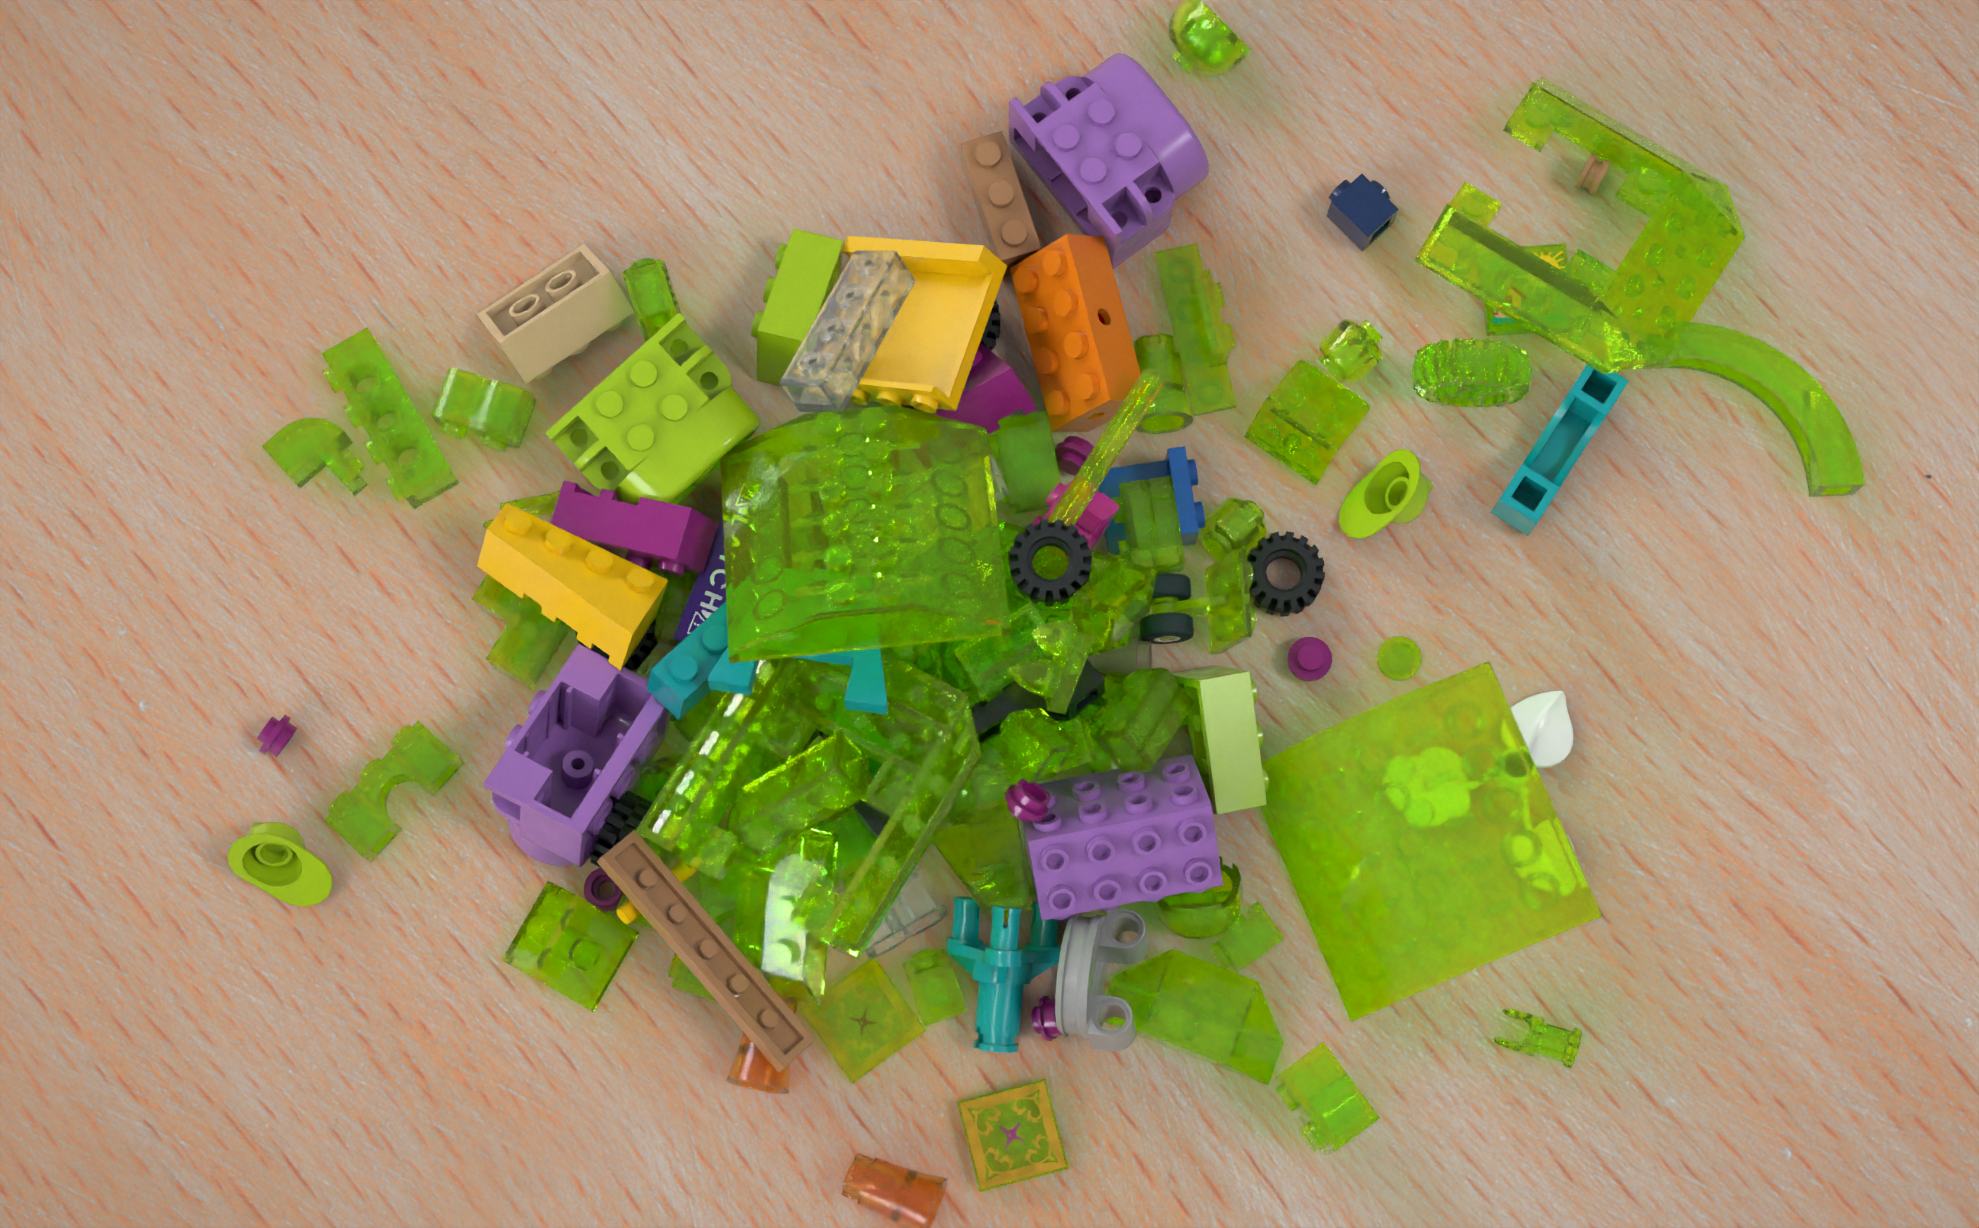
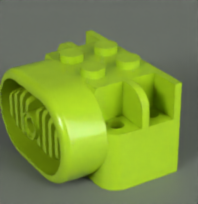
(657, 420)

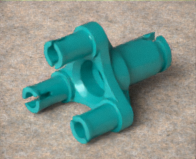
(1000, 967)

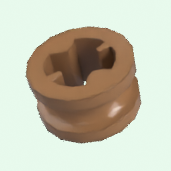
(1592, 174)

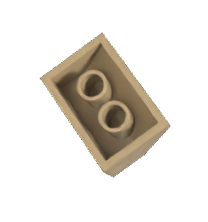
(556, 313)

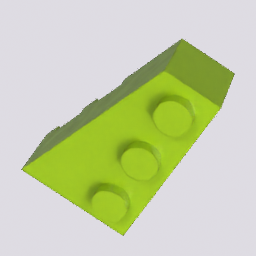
(794, 298)
(1225, 736)

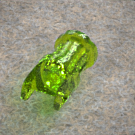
(1544, 1039)

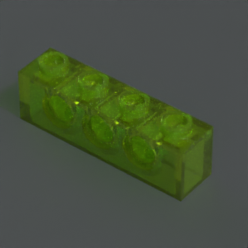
(363, 358)

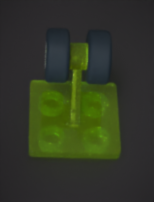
(1226, 605)

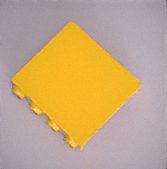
(937, 327)

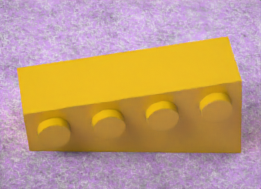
(573, 581)

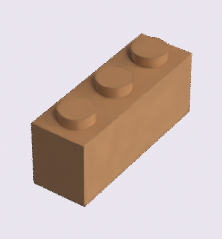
(999, 199)

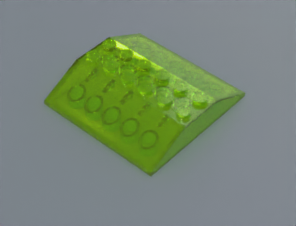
(860, 535)
(1423, 841)

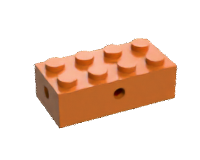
(1076, 331)

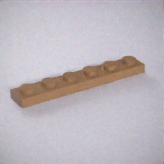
(706, 950)

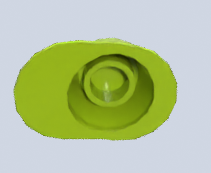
(1387, 495)
(278, 863)

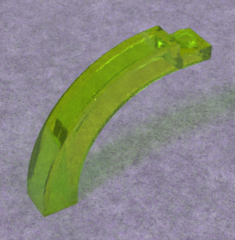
(1788, 391)

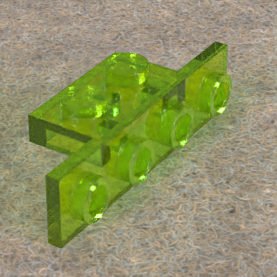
(1198, 328)

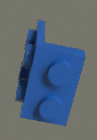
(1183, 476)

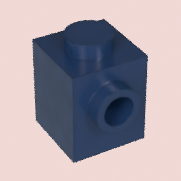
(1361, 210)

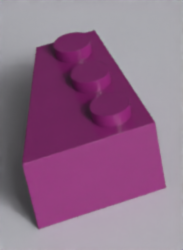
(989, 393)
(645, 533)

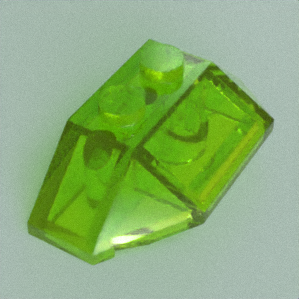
(766, 896)
(1201, 1013)

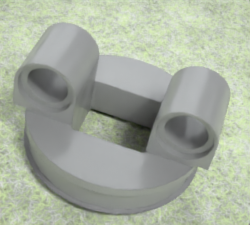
(1082, 976)

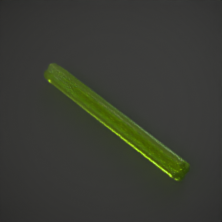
(1098, 463)

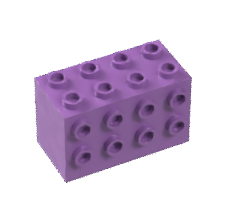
(1122, 839)

